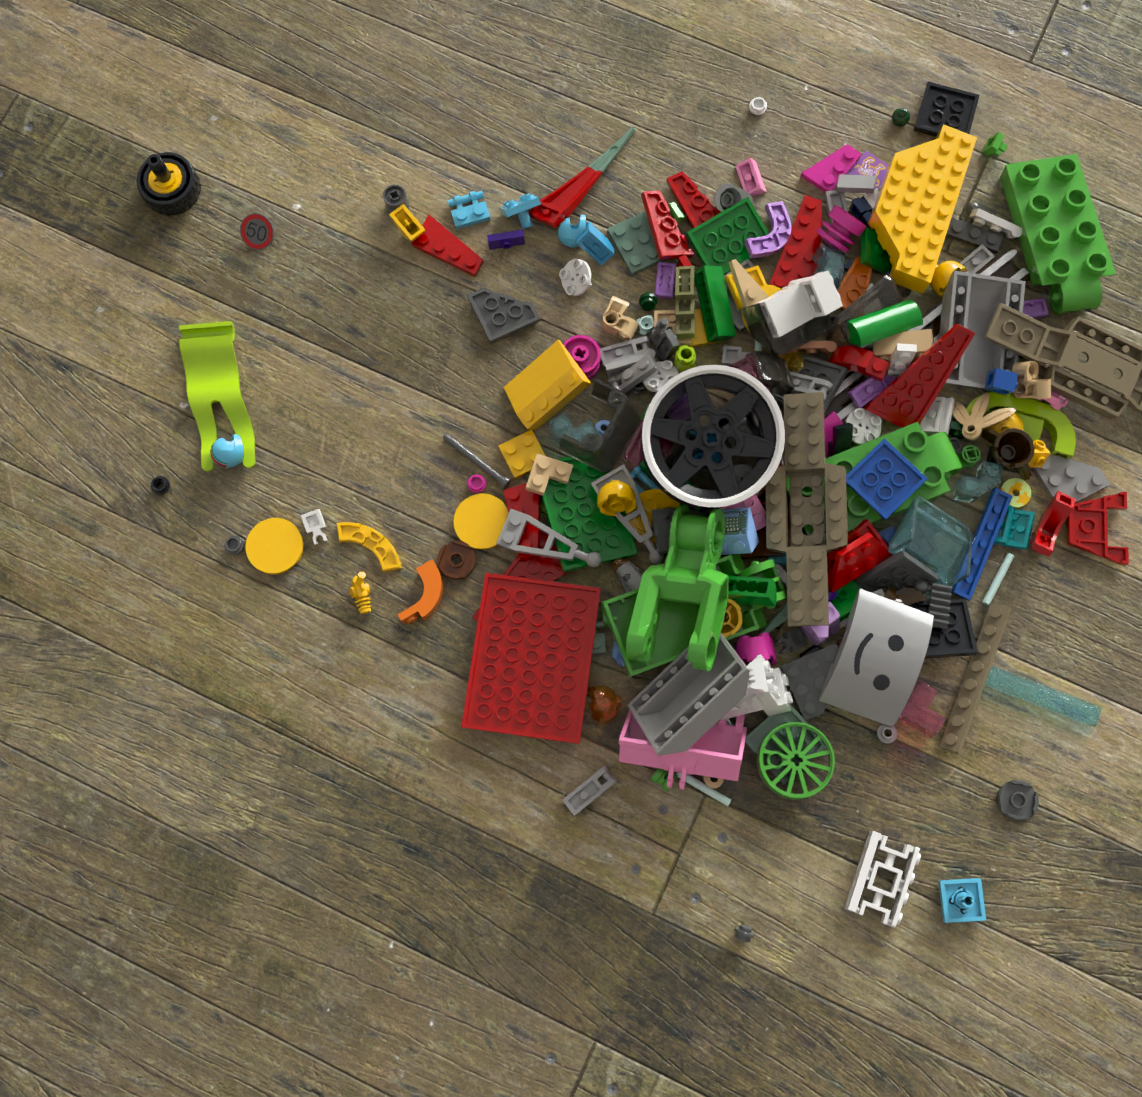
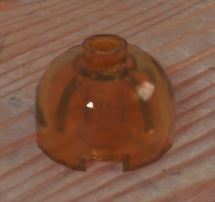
(604, 704)

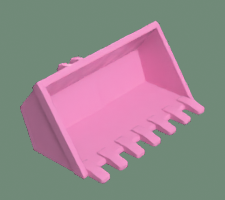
(713, 755)

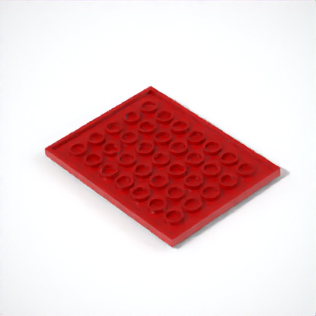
(531, 658)

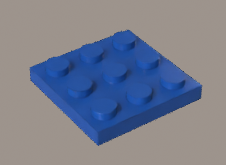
(884, 479)

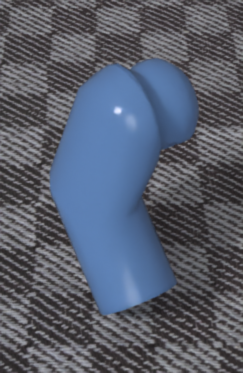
(616, 655)

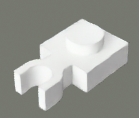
(314, 523)

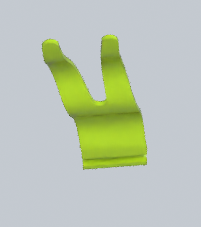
(214, 378)

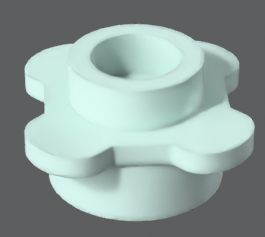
(645, 320)

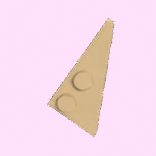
(748, 289)

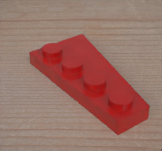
(691, 200)
(664, 229)
(446, 247)
(527, 503)

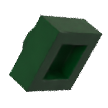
(956, 430)

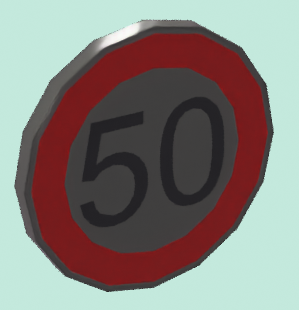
(257, 231)

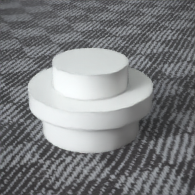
(758, 106)

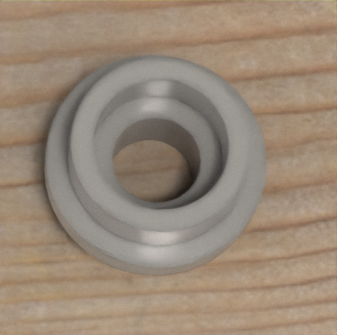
(881, 736)

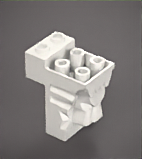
(800, 302)
(764, 691)

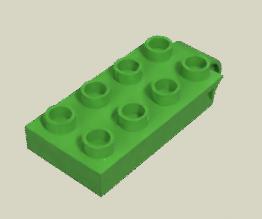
(1059, 230)
(929, 454)
(679, 619)

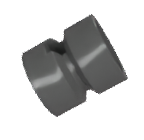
(394, 197)

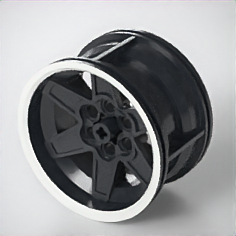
(748, 395)

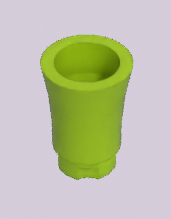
(685, 359)

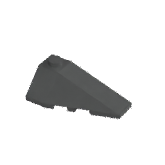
(661, 526)

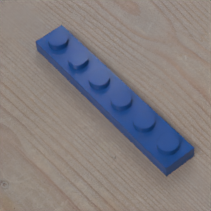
(983, 541)

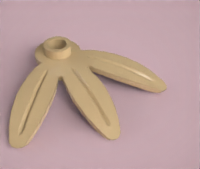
(976, 419)

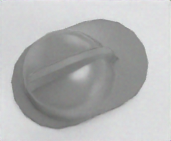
(729, 195)

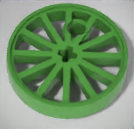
(785, 760)

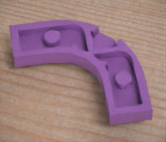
(779, 233)
(868, 390)

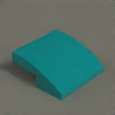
(1016, 529)

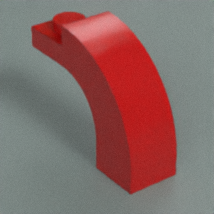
(860, 361)
(1051, 523)

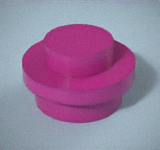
(476, 483)

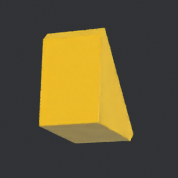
(406, 223)

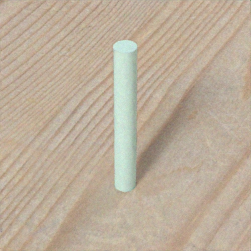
(998, 579)
(707, 790)

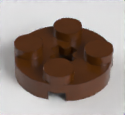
(452, 550)

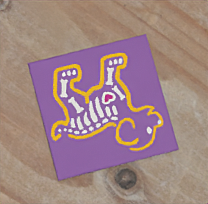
(870, 165)

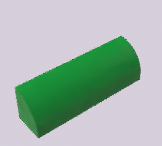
(714, 303)
(884, 323)
(752, 590)

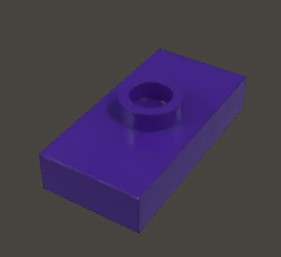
(506, 239)

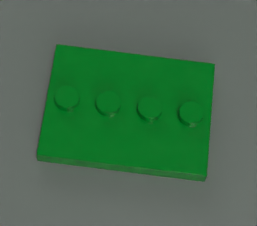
(725, 235)

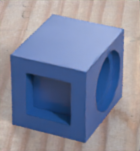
(1001, 381)

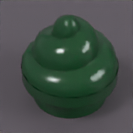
(901, 117)
(648, 301)

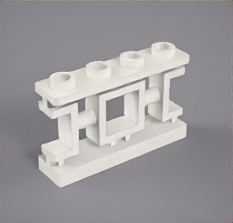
(899, 886)

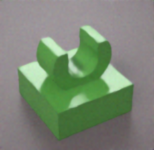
(995, 145)
(676, 213)

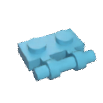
(470, 214)

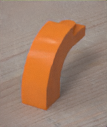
(431, 596)

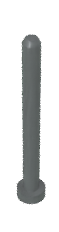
(504, 482)

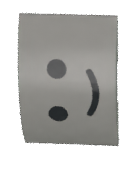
(878, 658)

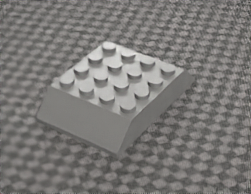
(971, 302)
(688, 701)

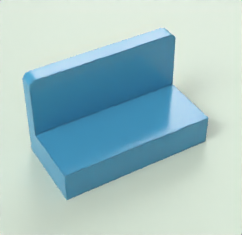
(596, 244)

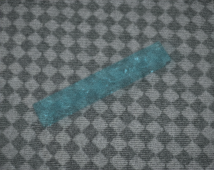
(1043, 696)

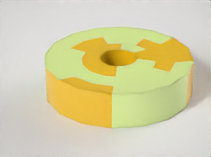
(1022, 489)

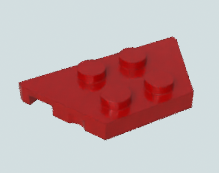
(856, 559)

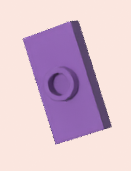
(665, 280)
(1036, 308)

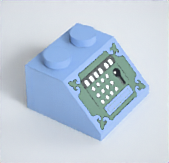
(740, 531)

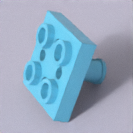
(520, 208)
(969, 899)

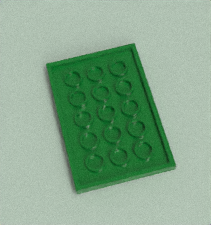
(576, 515)

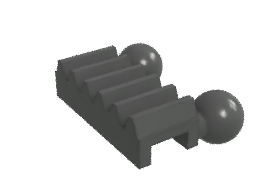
(938, 602)

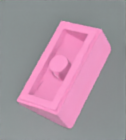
(750, 177)

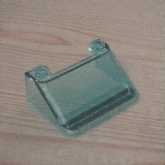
(936, 540)

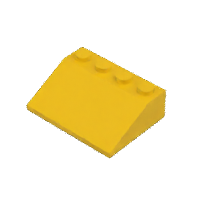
(546, 386)

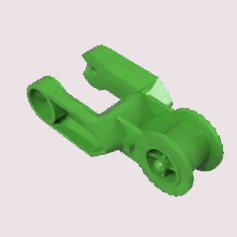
(687, 578)

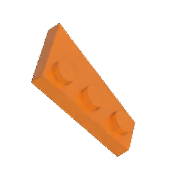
(854, 283)

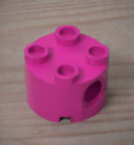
(750, 647)

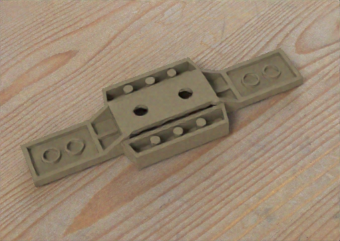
(1060, 348)
(806, 468)

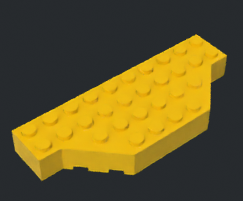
(919, 204)

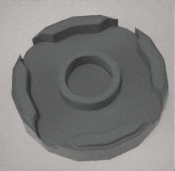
(1017, 800)

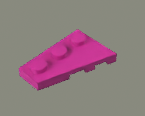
(826, 172)

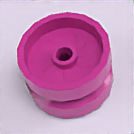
(585, 353)

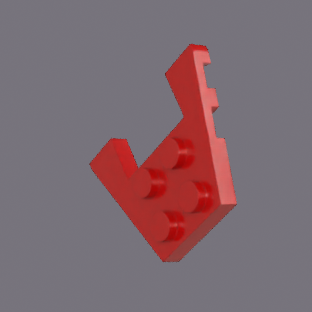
(1089, 527)

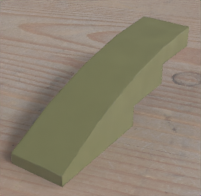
(685, 302)

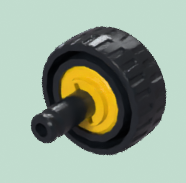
(168, 183)

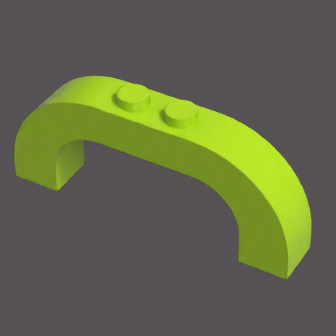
(1056, 423)

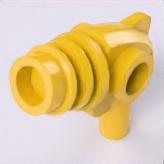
(359, 592)

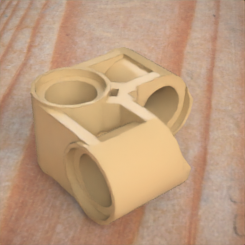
(624, 326)
(1029, 380)

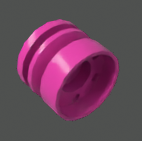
(841, 229)

